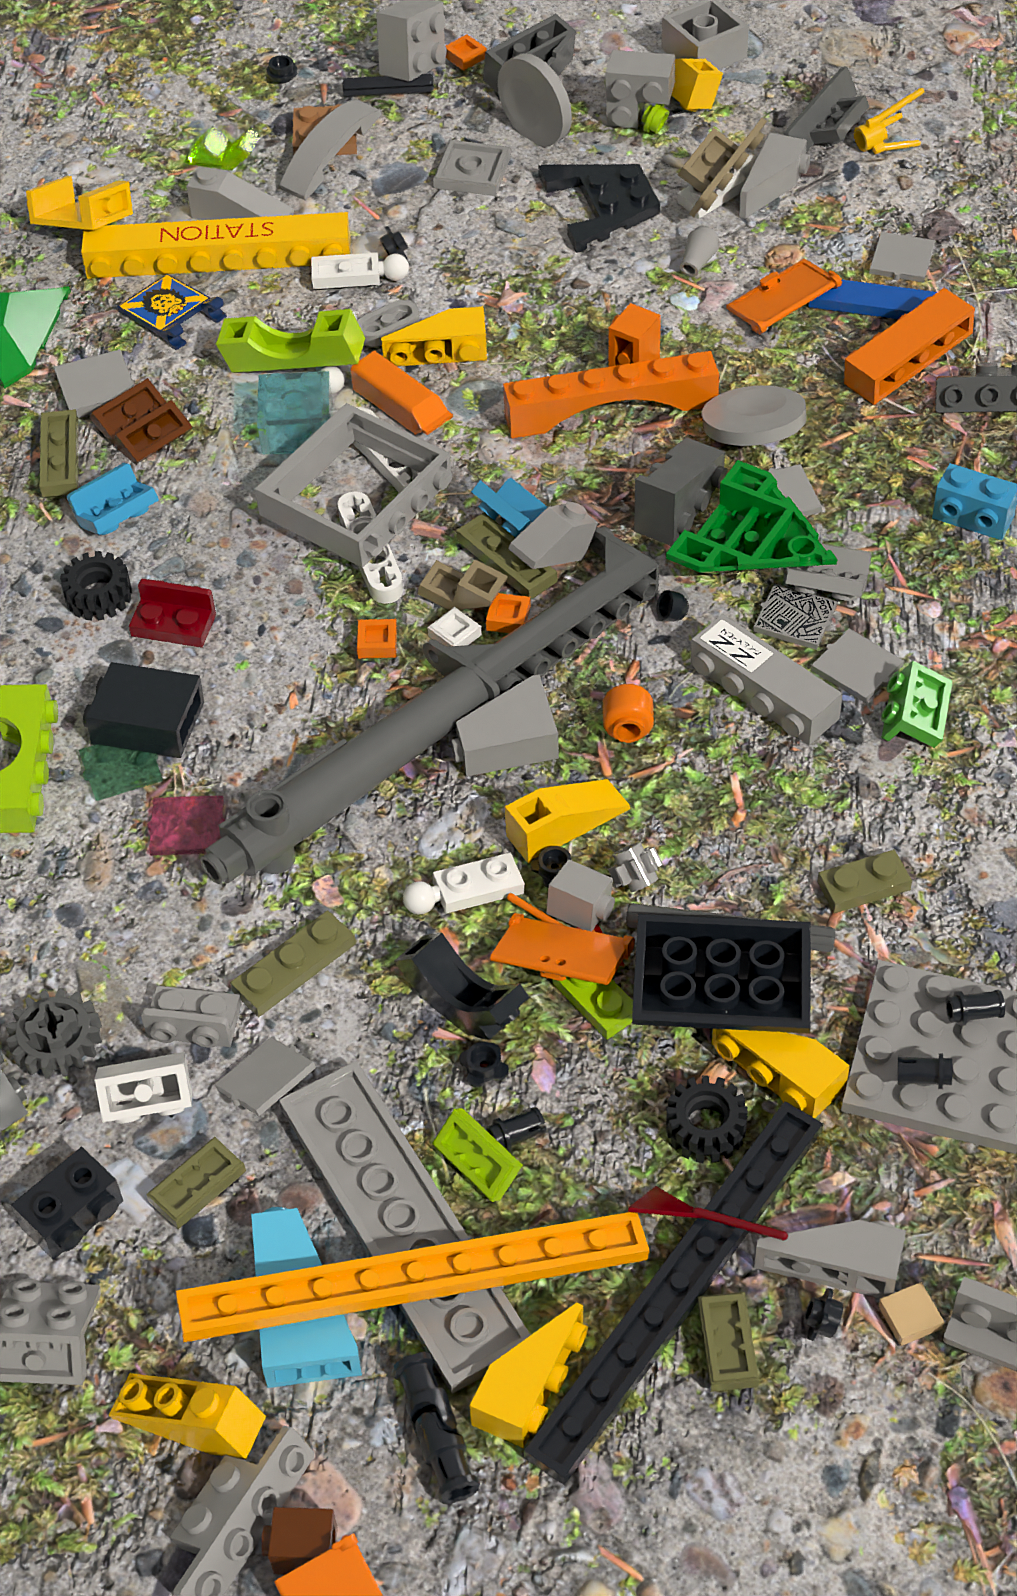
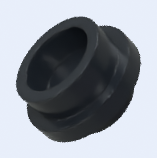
(281, 69)

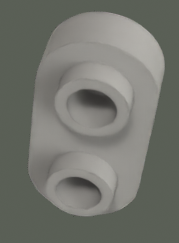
(387, 320)

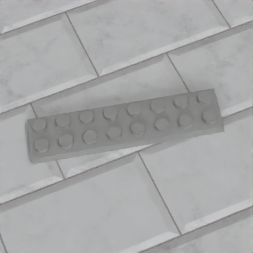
(396, 1210)

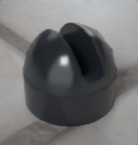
(672, 606)

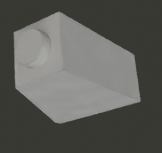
(507, 731)

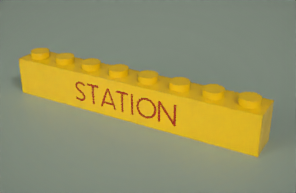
(214, 244)

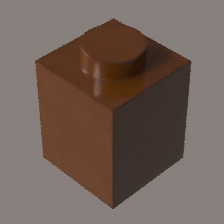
(297, 1537)

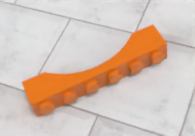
(544, 402)

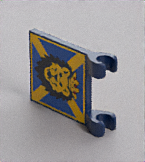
(167, 305)

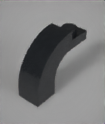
(456, 990)

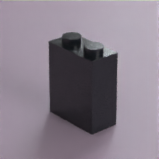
(144, 709)

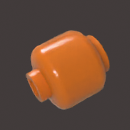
(628, 712)

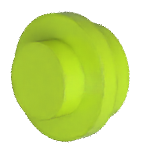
(655, 118)

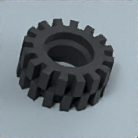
(92, 571)
(711, 1097)

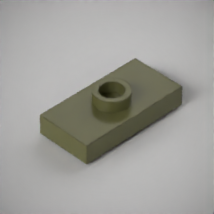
(196, 1183)
(728, 1342)

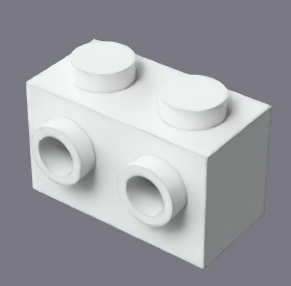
(143, 1088)

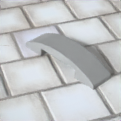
(323, 143)

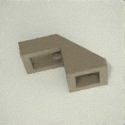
(459, 590)

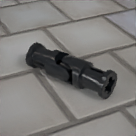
(436, 1428)

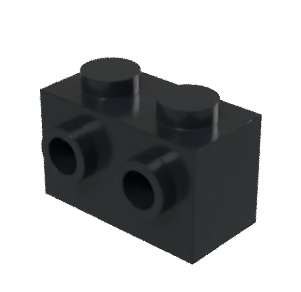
(67, 1203)

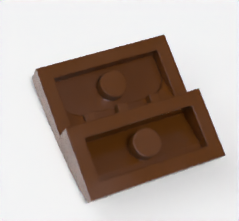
(140, 421)

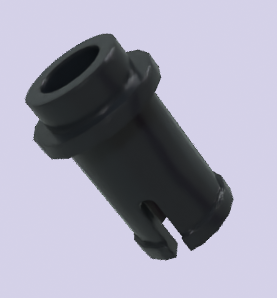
(975, 1006)
(925, 1070)
(517, 1128)

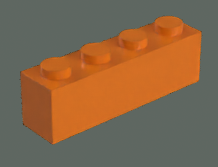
(908, 346)

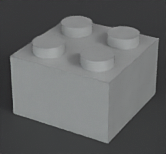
(705, 32)
(411, 38)

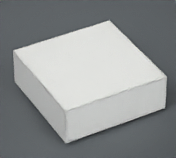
(454, 629)

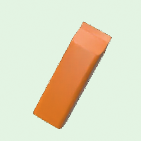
(398, 394)

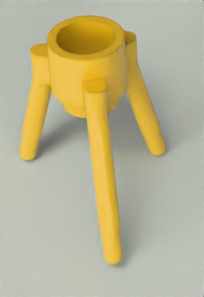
(874, 131)

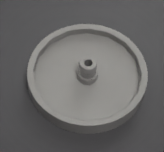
(534, 99)
(754, 415)

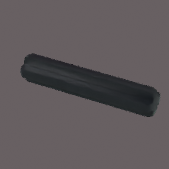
(386, 85)

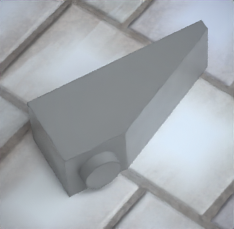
(774, 172)
(226, 196)
(843, 1255)

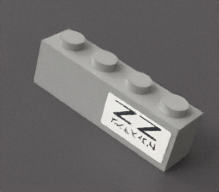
(766, 679)

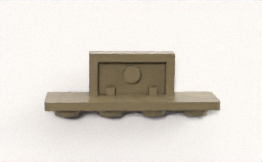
(712, 162)

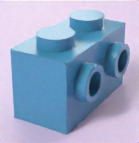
(975, 501)

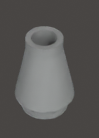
(700, 247)

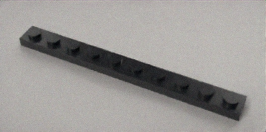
(670, 1296)

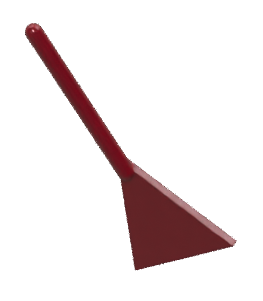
(662, 1203)

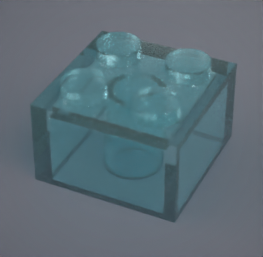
(292, 409)

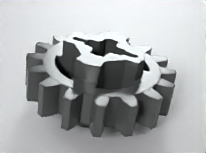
(32, 1033)

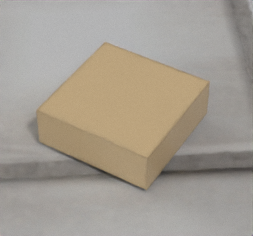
(911, 1314)

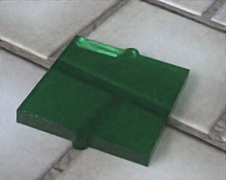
(118, 769)

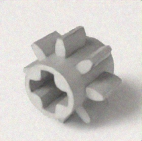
(635, 866)

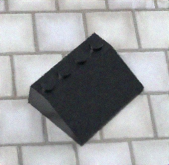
(723, 973)

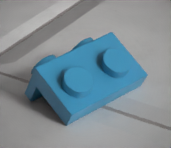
(110, 500)
(511, 503)

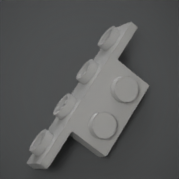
(232, 1511)

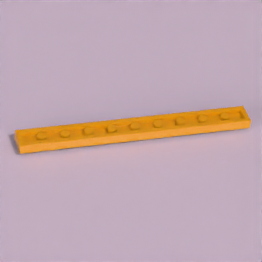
(409, 1276)

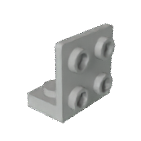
(45, 1331)

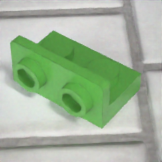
(917, 704)

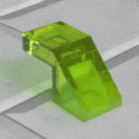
(218, 152)

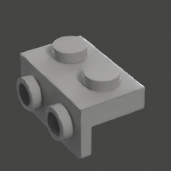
(844, 579)

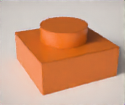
(465, 52)
(507, 613)
(377, 638)

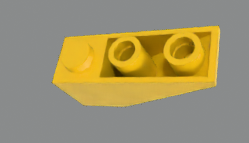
(696, 83)
(442, 338)
(560, 814)
(788, 1064)
(520, 1381)
(190, 1412)

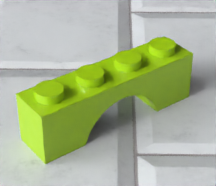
(254, 346)
(26, 722)

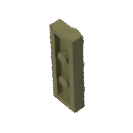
(58, 453)
(491, 545)
(293, 963)

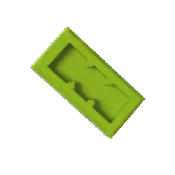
(477, 1154)

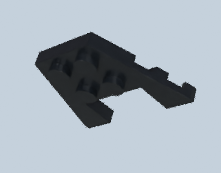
(615, 193)

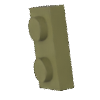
(864, 881)

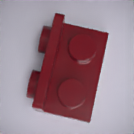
(173, 613)

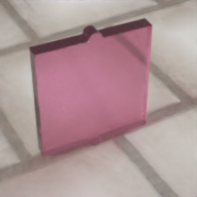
(185, 824)

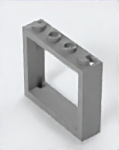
(349, 425)

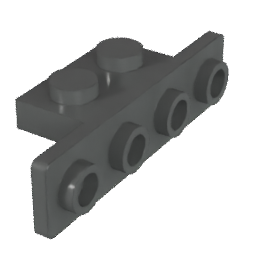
(830, 112)
(981, 390)

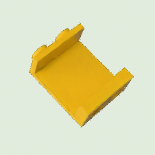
(56, 206)

